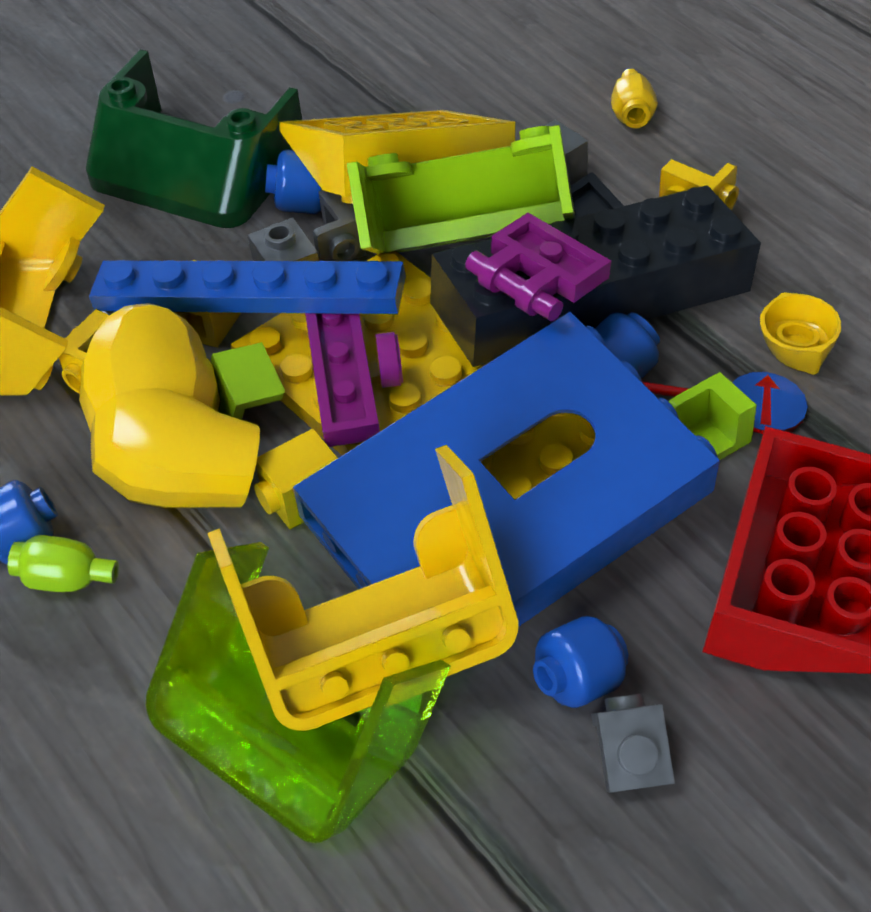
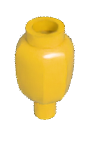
(633, 99)

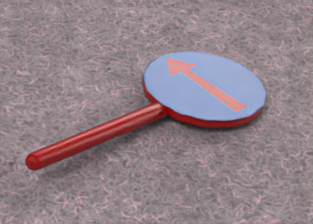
(777, 399)

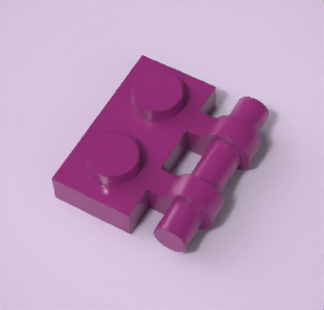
(545, 255)

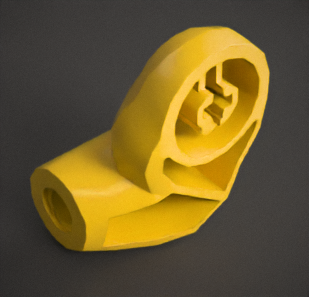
(157, 415)

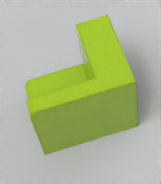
(245, 379)
(717, 413)

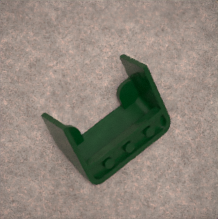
(181, 164)

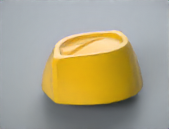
(800, 330)

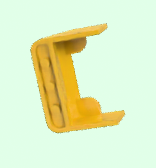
(37, 252)
(336, 654)

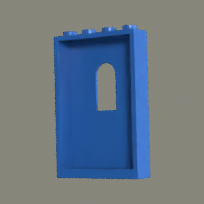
(559, 532)

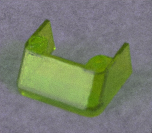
(218, 712)

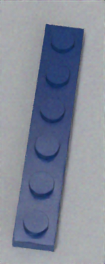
(252, 286)

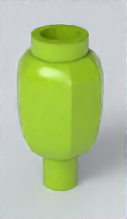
(58, 564)

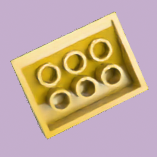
(416, 137)

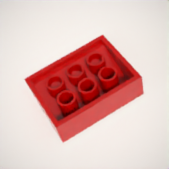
(799, 562)

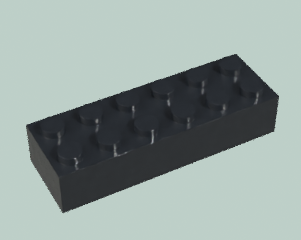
(662, 258)

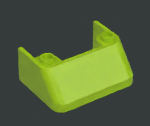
(460, 195)

